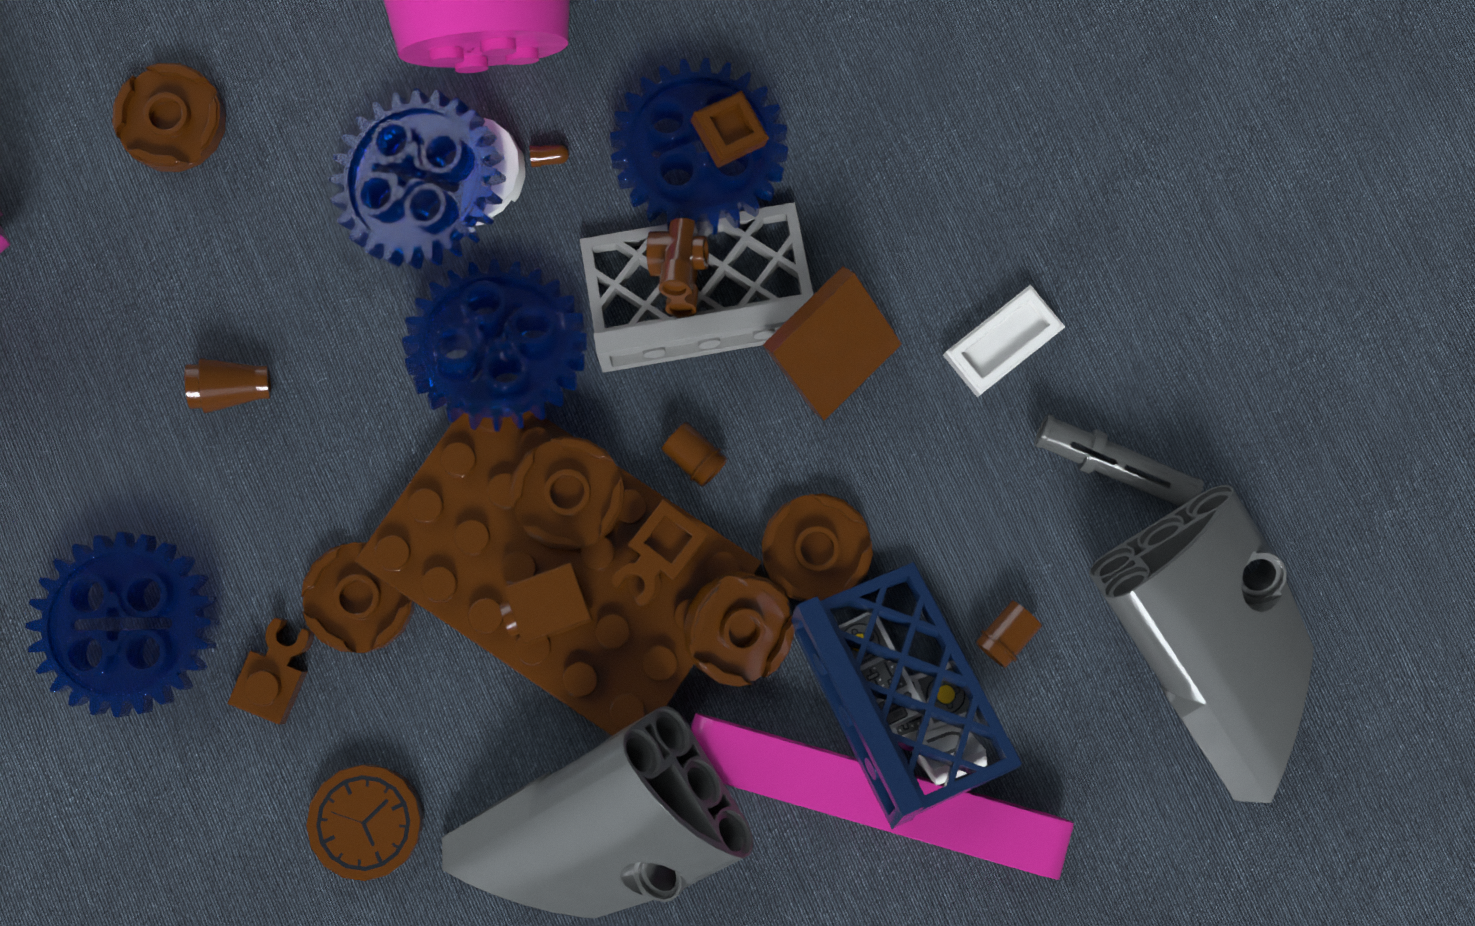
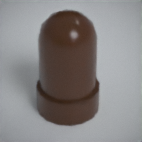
(548, 154)

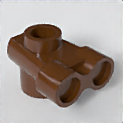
(676, 258)

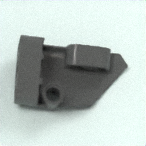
(1217, 639)
(607, 829)

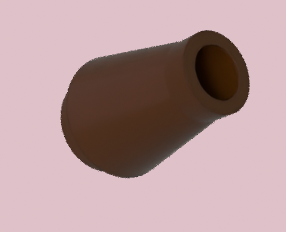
(225, 384)

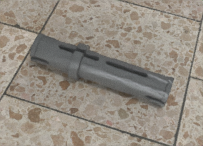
(1057, 437)

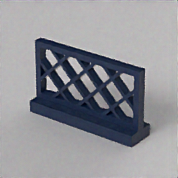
(860, 715)

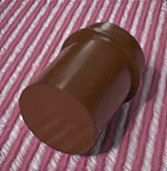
(694, 454)
(1008, 634)

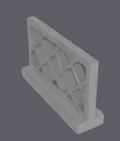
(707, 331)

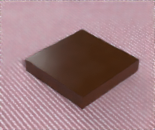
(832, 343)

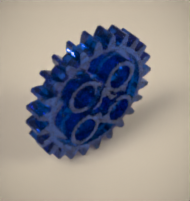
(432, 131)
(709, 192)
(453, 325)
(122, 674)

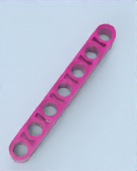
(838, 787)

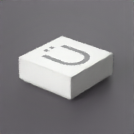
(945, 740)

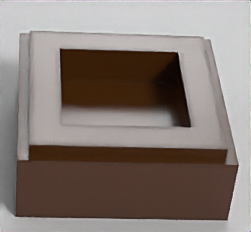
(729, 129)

